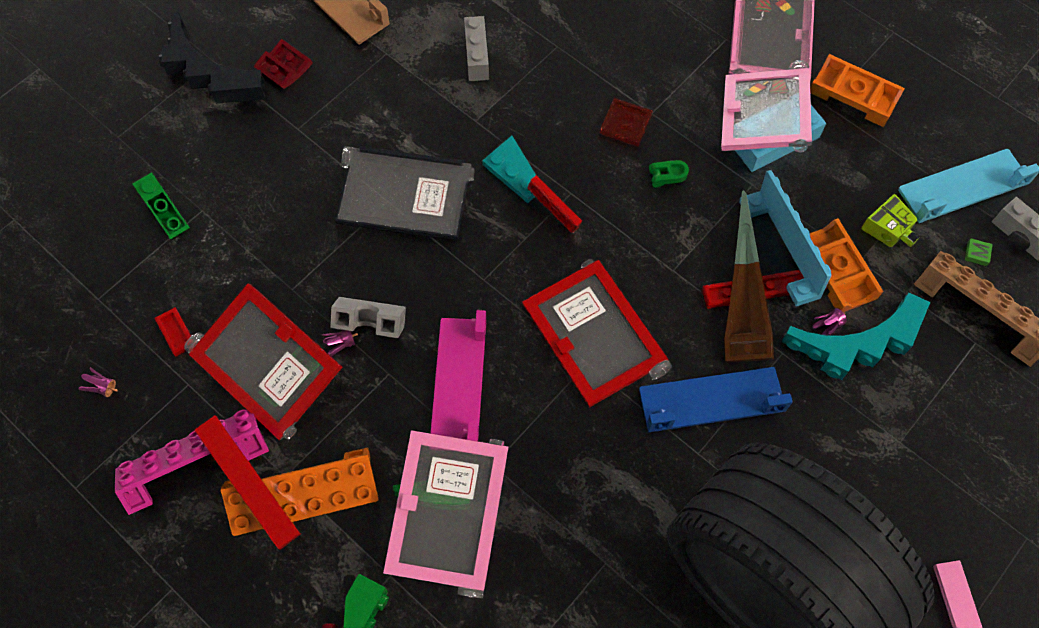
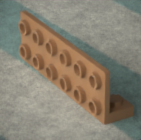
(357, 17)
(1002, 305)

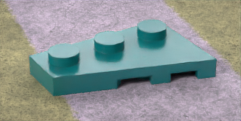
(511, 168)

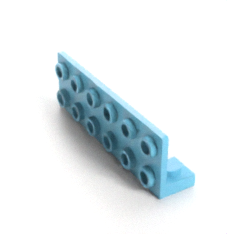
(966, 185)
(807, 256)

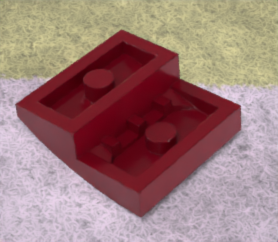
(283, 64)

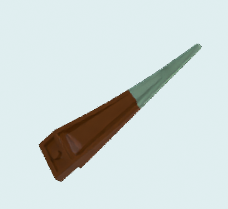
(748, 322)

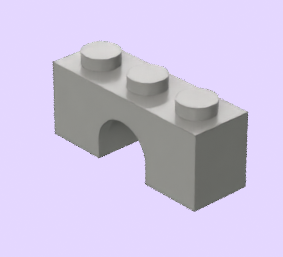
(476, 48)
(1021, 218)
(351, 313)

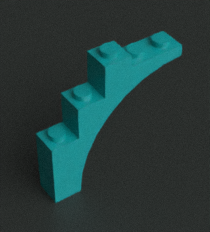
(868, 346)

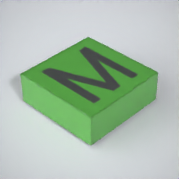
(978, 252)

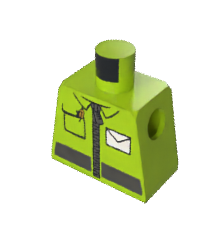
(891, 223)

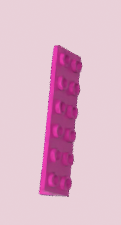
(459, 377)
(133, 474)

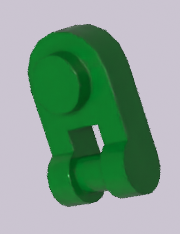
(676, 172)

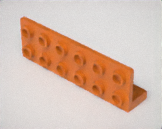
(309, 491)

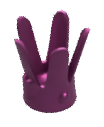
(835, 318)
(344, 336)
(105, 385)

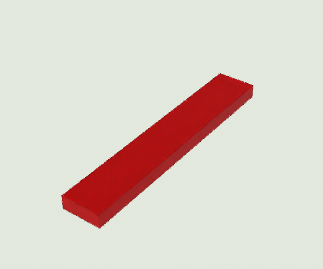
(774, 285)
(247, 482)

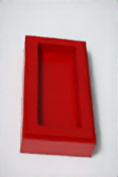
(174, 330)

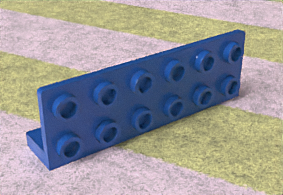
(713, 399)

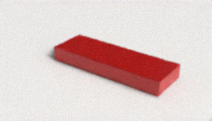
(554, 204)

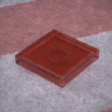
(626, 122)

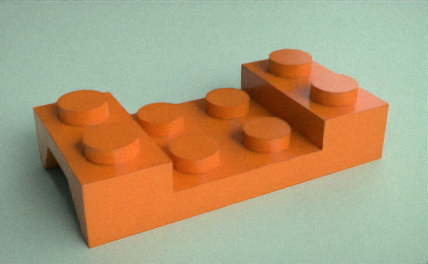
(857, 89)
(851, 278)

